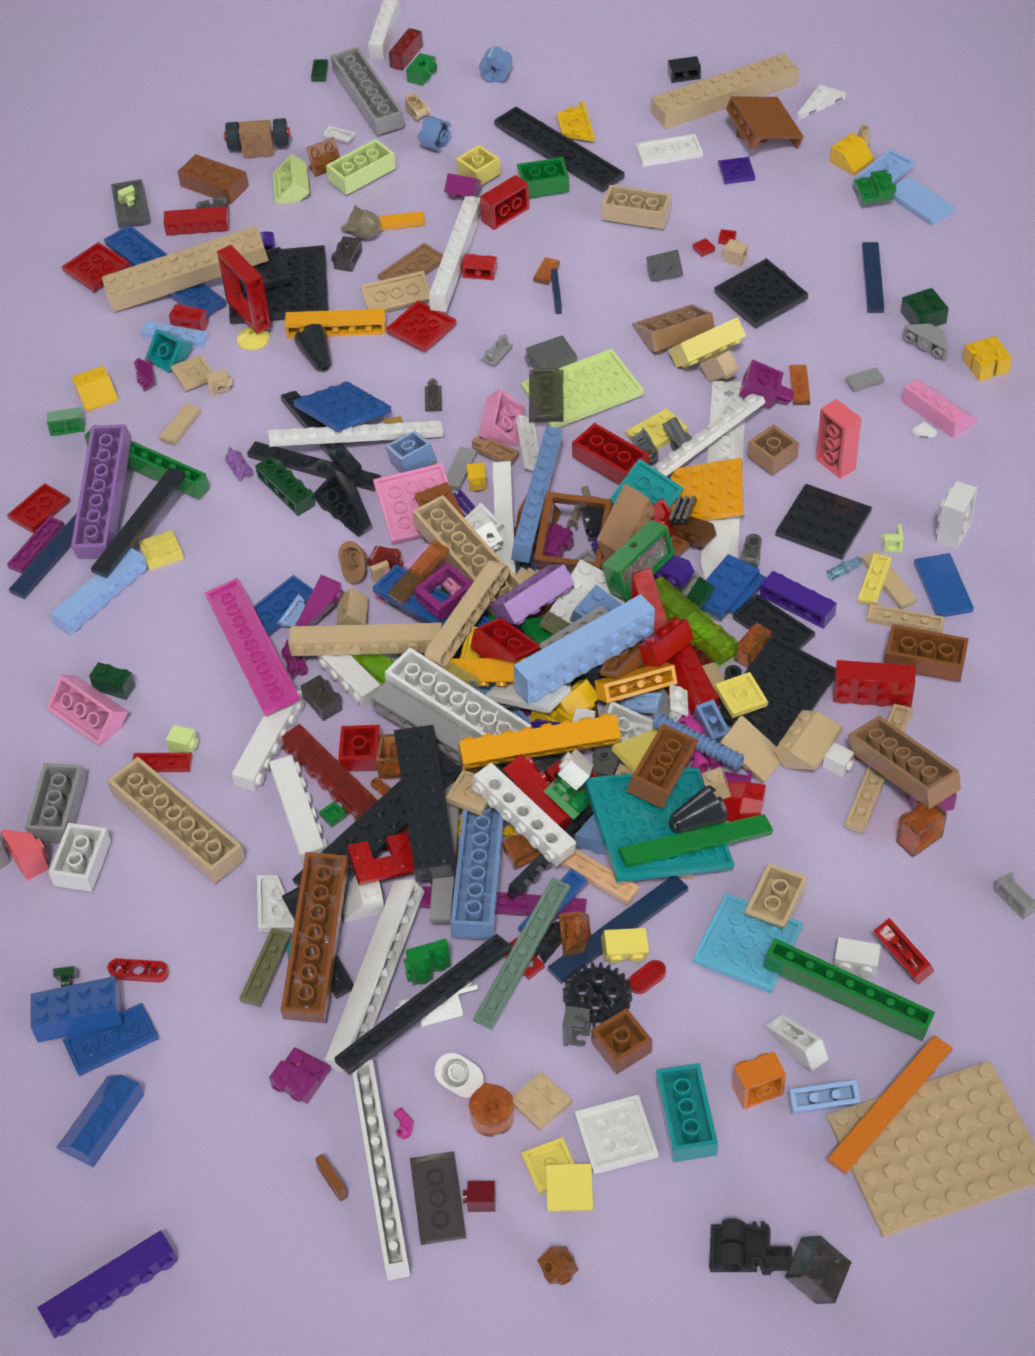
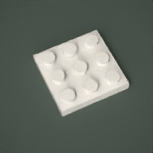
(616, 1134)

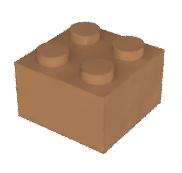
(773, 449)

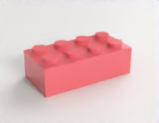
(838, 438)

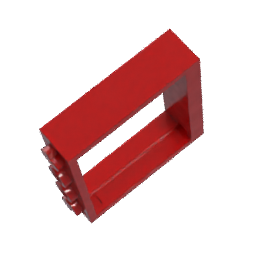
(254, 310)

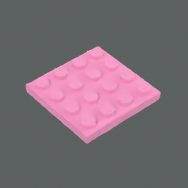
(398, 500)

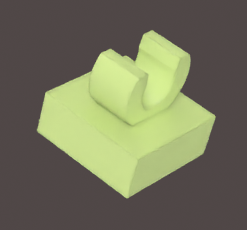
(127, 196)

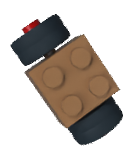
(257, 136)

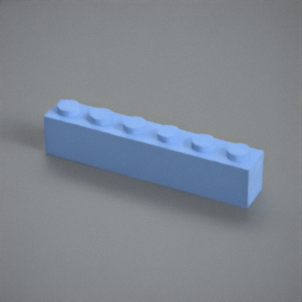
(98, 593)

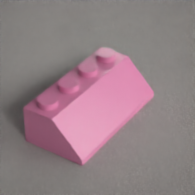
(937, 408)
(86, 709)

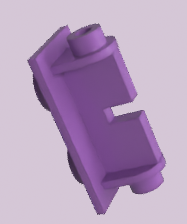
(237, 464)

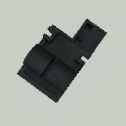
(744, 1247)

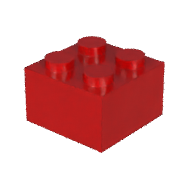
(359, 747)

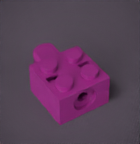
(765, 382)

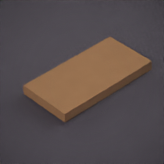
(420, 259)

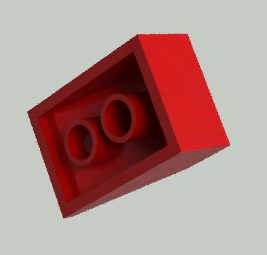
(502, 641)

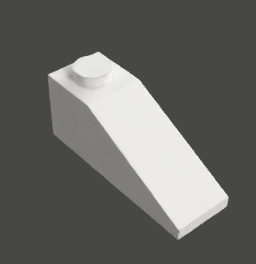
(799, 1042)

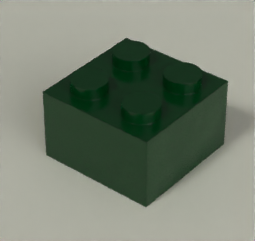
(924, 308)

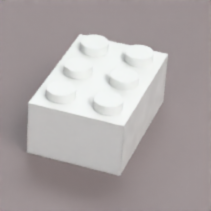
(956, 514)
(79, 857)

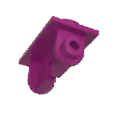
(144, 373)
(295, 664)

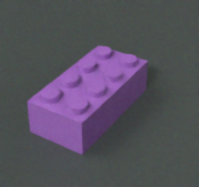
(533, 594)

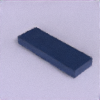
(556, 291)

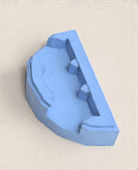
(293, 612)

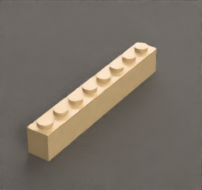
(361, 639)

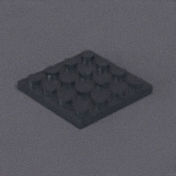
(761, 292)
(823, 521)

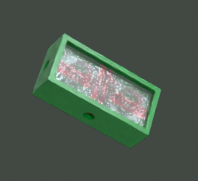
(646, 549)

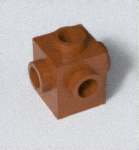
(558, 1265)

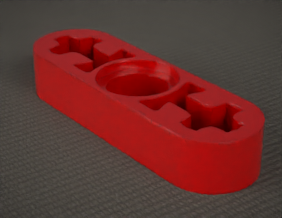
(131, 964)

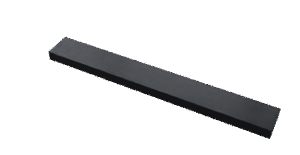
(138, 522)

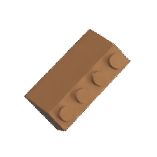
(626, 518)

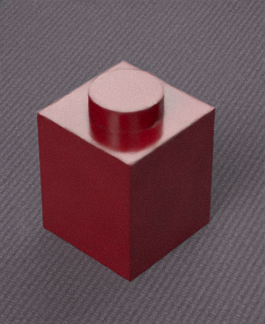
(480, 1196)

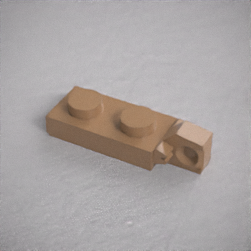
(495, 450)

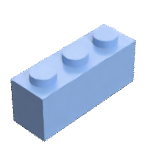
(823, 1097)

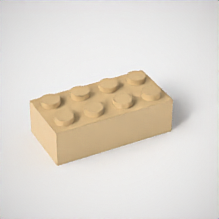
(636, 206)

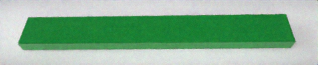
(695, 841)

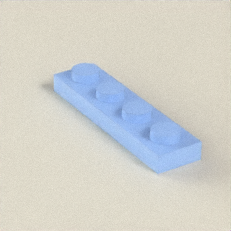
(194, 336)

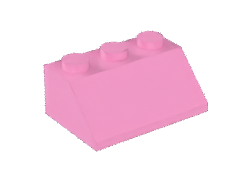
(499, 418)

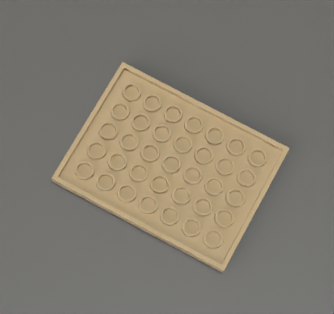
(943, 1151)

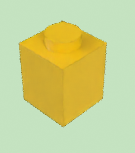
(476, 476)

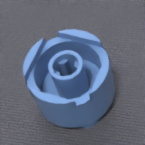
(495, 64)
(434, 133)

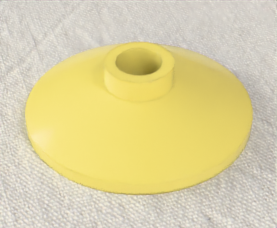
(249, 340)

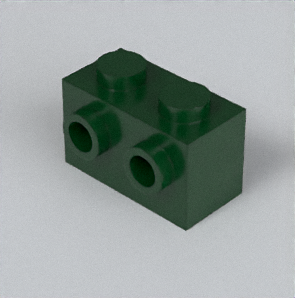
(112, 680)

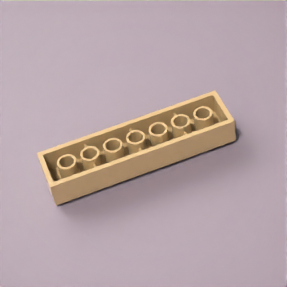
(468, 550)
(176, 820)

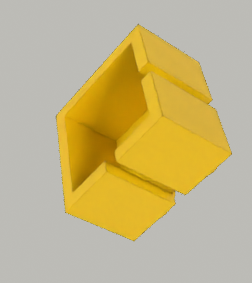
(983, 354)

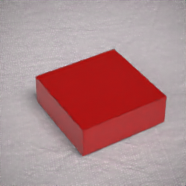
(726, 235)
(703, 247)

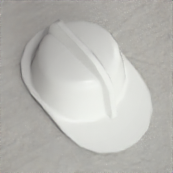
(458, 1074)

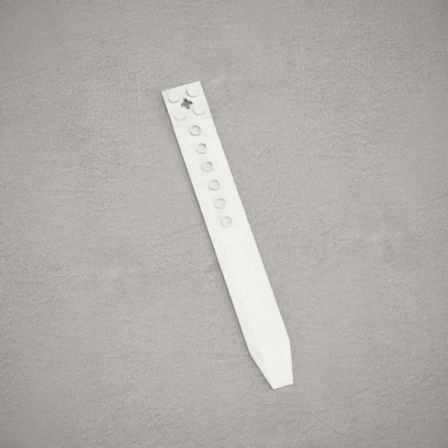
(726, 447)

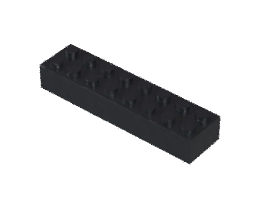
(425, 803)

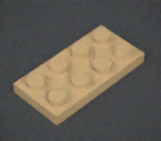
(396, 292)

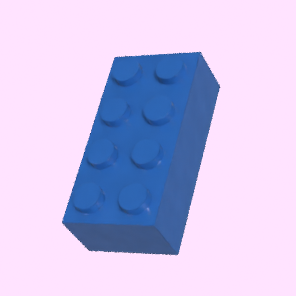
(75, 1009)

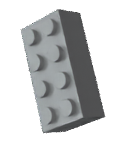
(55, 801)

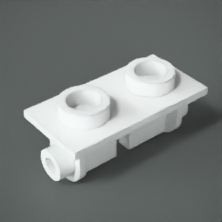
(678, 702)

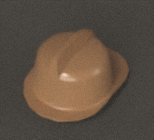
(352, 561)

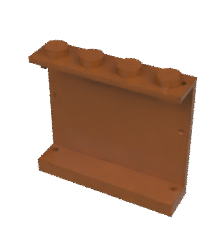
(763, 119)

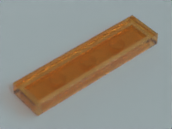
(418, 572)

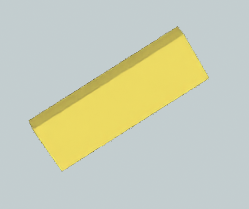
(874, 579)

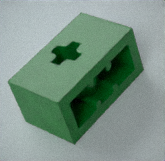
(421, 69)

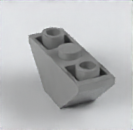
(927, 338)

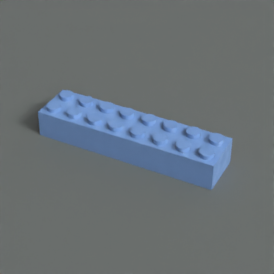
(477, 875)

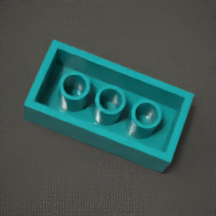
(686, 1112)

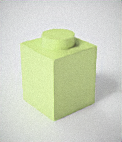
(181, 739)

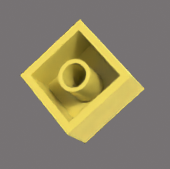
(478, 164)

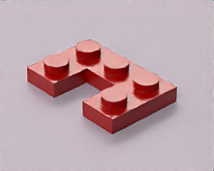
(373, 870)

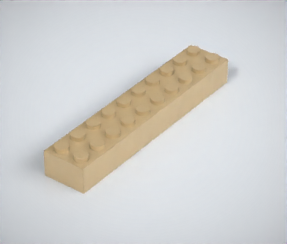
(715, 92)
(179, 269)

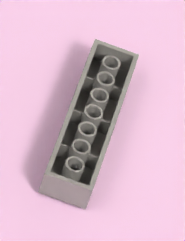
(367, 91)

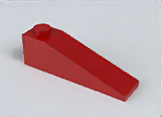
(644, 584)
(745, 800)

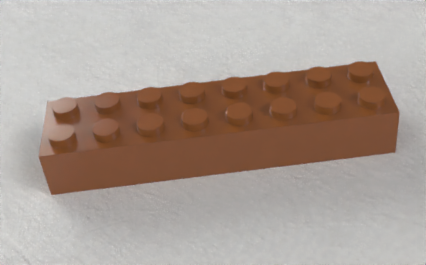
(315, 937)

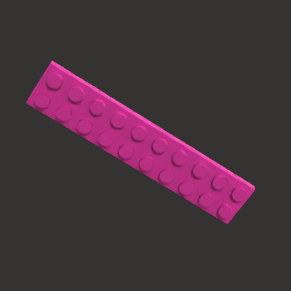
(252, 647)

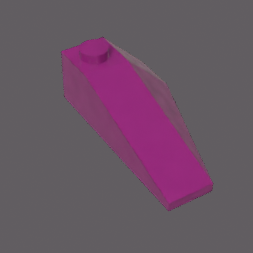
(320, 601)

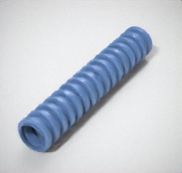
(705, 745)

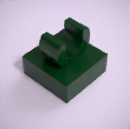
(65, 974)

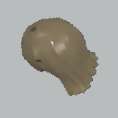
(362, 223)

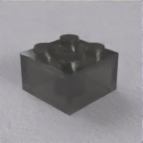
(818, 1269)

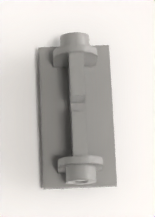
(497, 351)

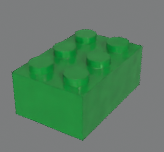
(544, 176)

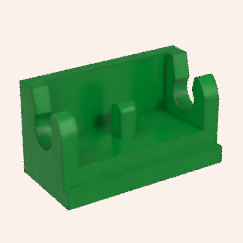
(65, 421)

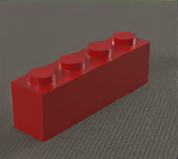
(196, 220)

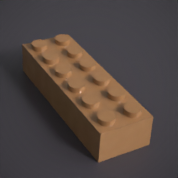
(905, 762)

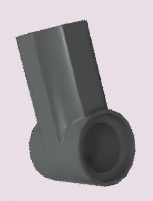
(676, 433)

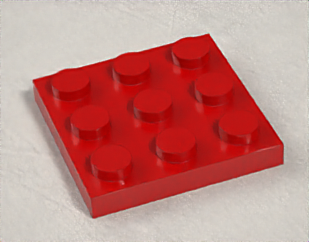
(94, 264)
(421, 326)

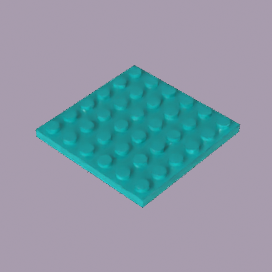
(631, 820)

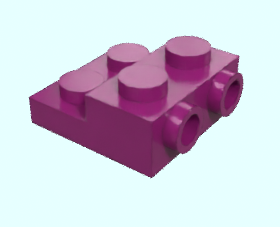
(299, 1075)

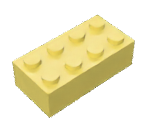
(707, 344)

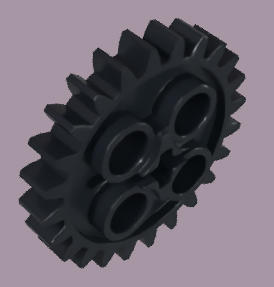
(612, 985)

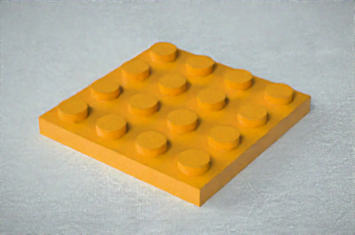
(716, 488)

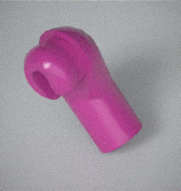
(406, 1123)

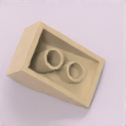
(777, 895)

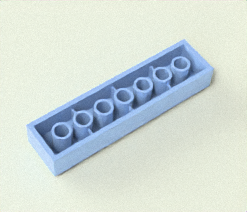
(584, 649)

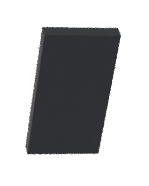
(775, 619)

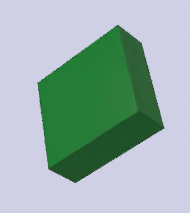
(332, 814)

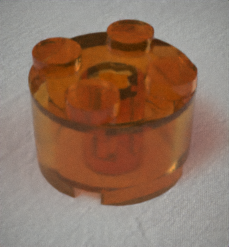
(491, 1110)

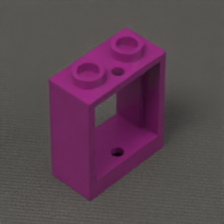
(443, 609)

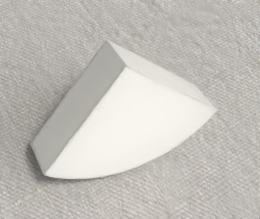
(924, 430)

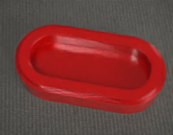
(647, 976)

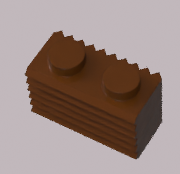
(696, 531)

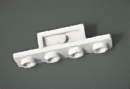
(449, 1009)

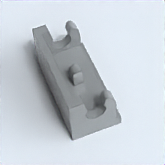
(1014, 896)

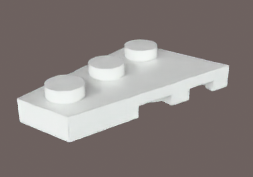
(270, 905)

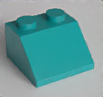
(167, 349)

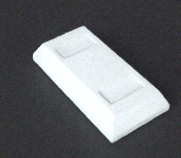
(339, 134)

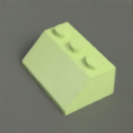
(291, 181)

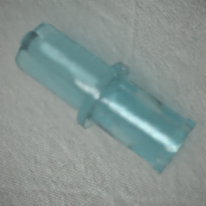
(843, 568)

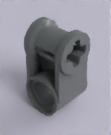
(644, 442)
(752, 550)

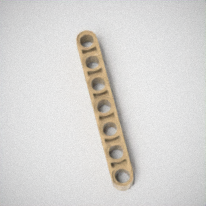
(467, 613)

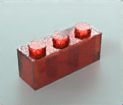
(405, 49)

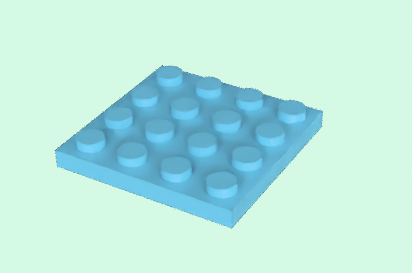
(739, 943)

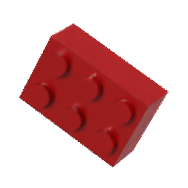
(504, 202)

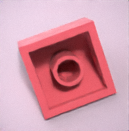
(26, 852)

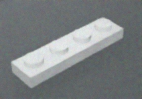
(528, 441)

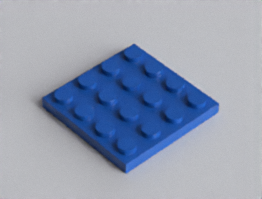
(342, 406)

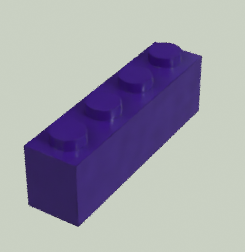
(798, 599)

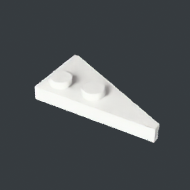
(820, 99)

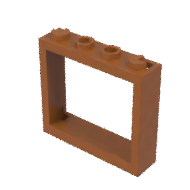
(550, 500)

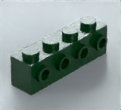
(285, 485)

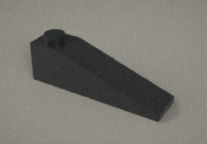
(342, 500)

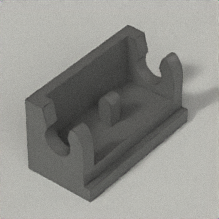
(575, 1023)

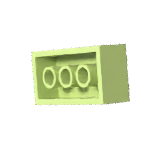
(361, 166)

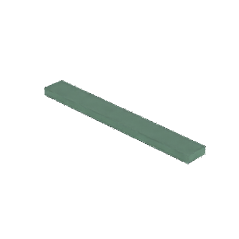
(521, 953)

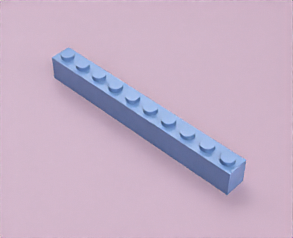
(536, 495)

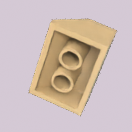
(807, 741)

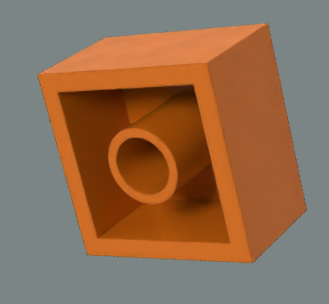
(758, 1080)

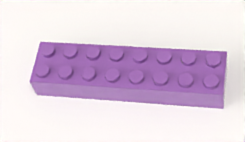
(101, 490)

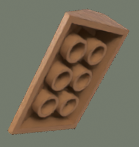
(673, 327)

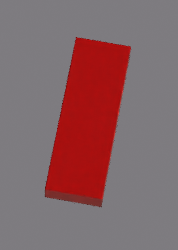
(167, 761)

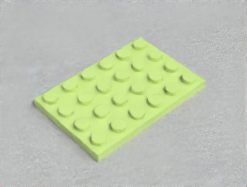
(594, 386)

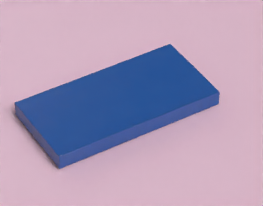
(943, 585)
(277, 602)
(105, 1045)

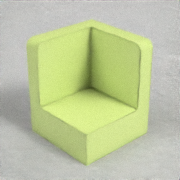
(893, 541)

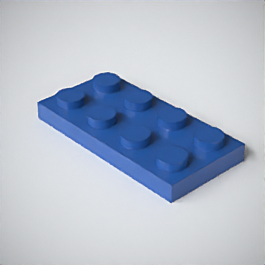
(730, 581)

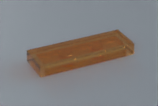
(799, 384)

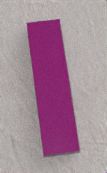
(35, 544)

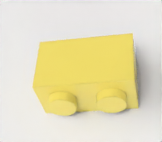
(625, 945)

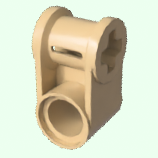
(416, 107)

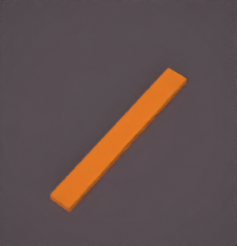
(889, 1105)

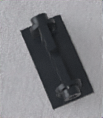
(550, 943)

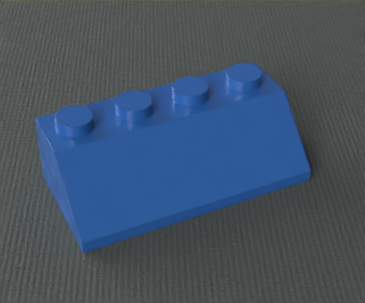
(101, 1119)

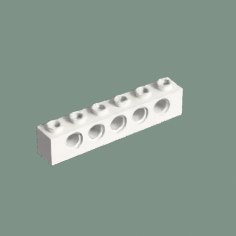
(521, 804)

